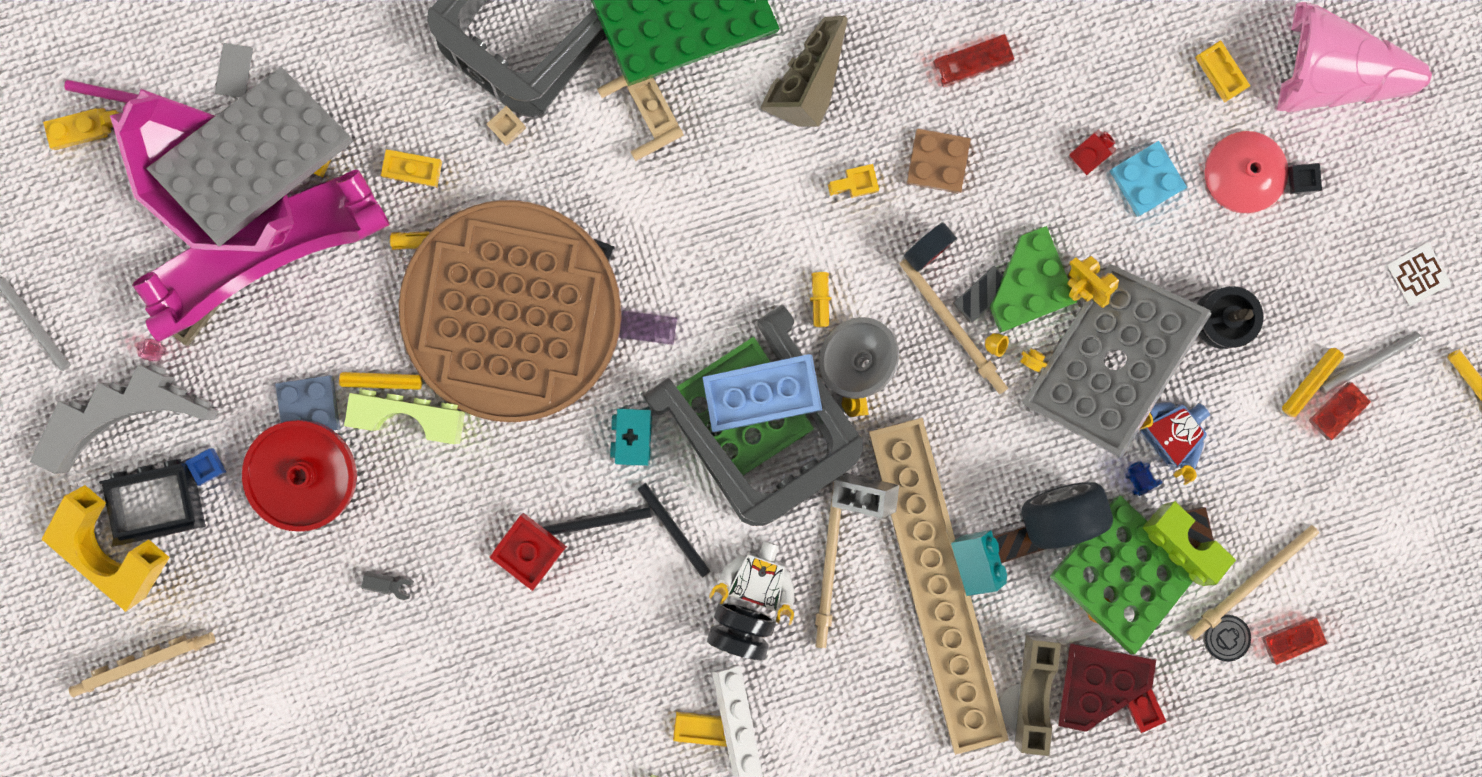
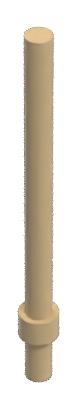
(986, 368)
(824, 618)
(1212, 618)

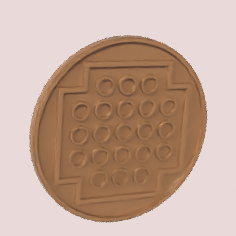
(510, 311)

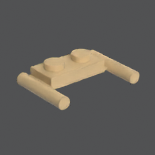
(653, 110)

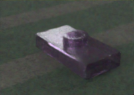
(648, 327)

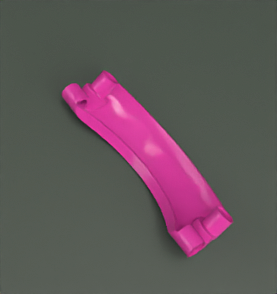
(200, 280)

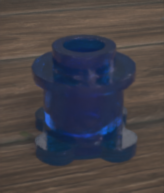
(1141, 478)

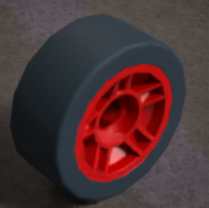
(930, 246)

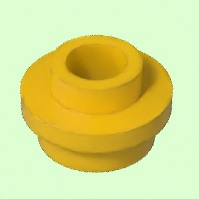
(1033, 359)

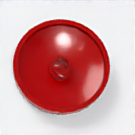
(299, 475)

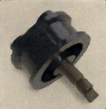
(1234, 317)

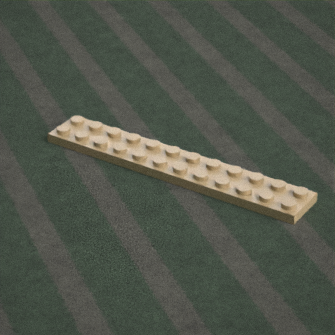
(937, 588)

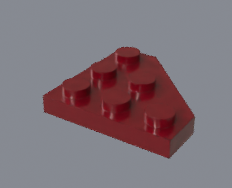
(1101, 684)

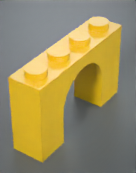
(74, 539)

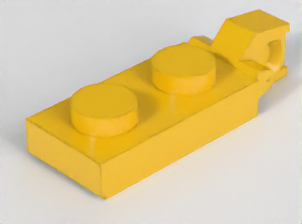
(78, 128)

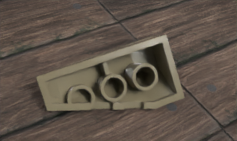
(808, 84)

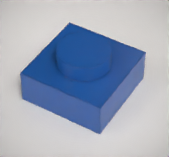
(205, 466)

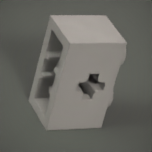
(865, 495)

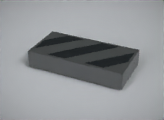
(979, 295)

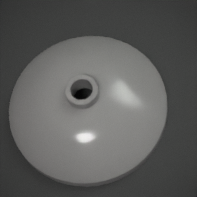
(847, 350)

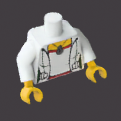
(758, 581)

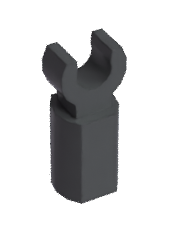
(385, 584)

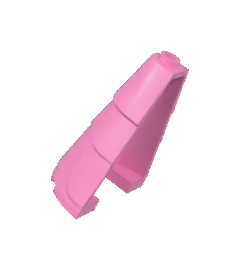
(1345, 64)

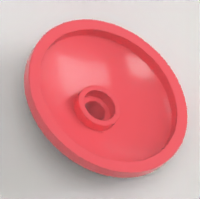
(1230, 174)

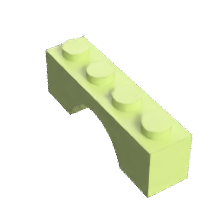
(370, 412)

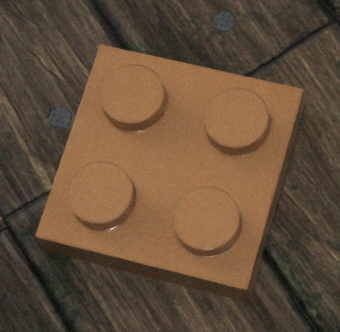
(938, 161)

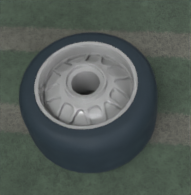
(1067, 515)

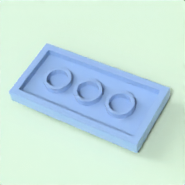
(762, 393)

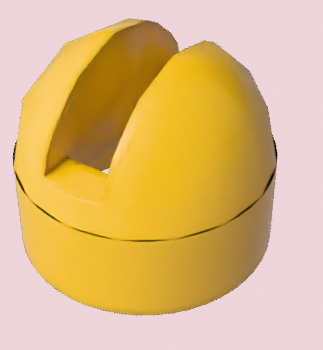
(996, 344)

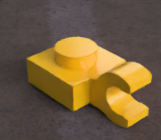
(858, 181)

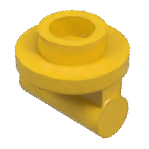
(855, 407)

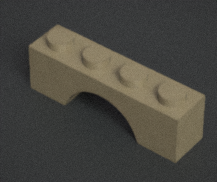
(1033, 716)

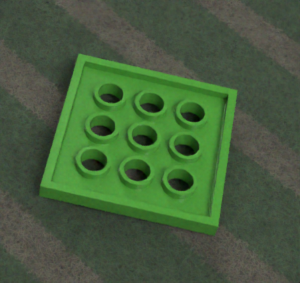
(771, 439)
(1107, 574)

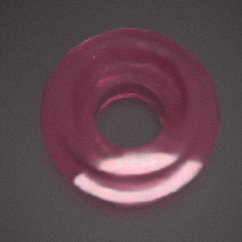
(150, 349)

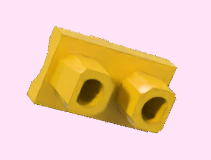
(1087, 284)

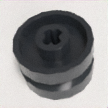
(741, 631)

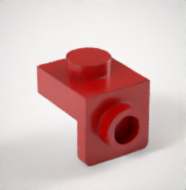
(1093, 151)

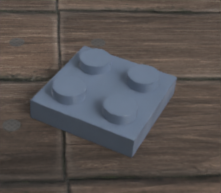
(309, 400)

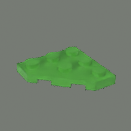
(1031, 282)

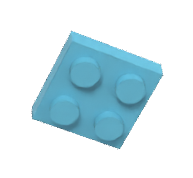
(1148, 178)

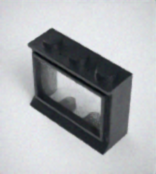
(152, 502)

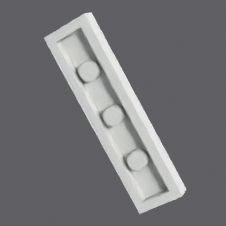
(737, 722)

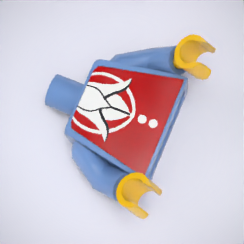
(1177, 436)

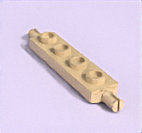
(130, 665)

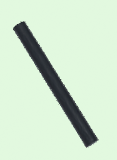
(598, 521)
(674, 530)

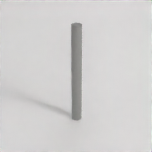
(33, 324)
(1370, 362)

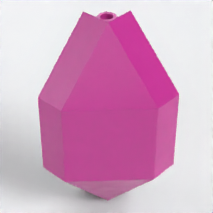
(151, 129)

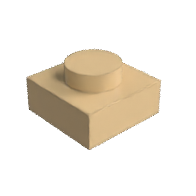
(506, 125)

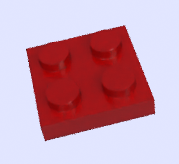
(527, 551)

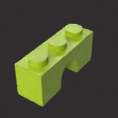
(1170, 530)

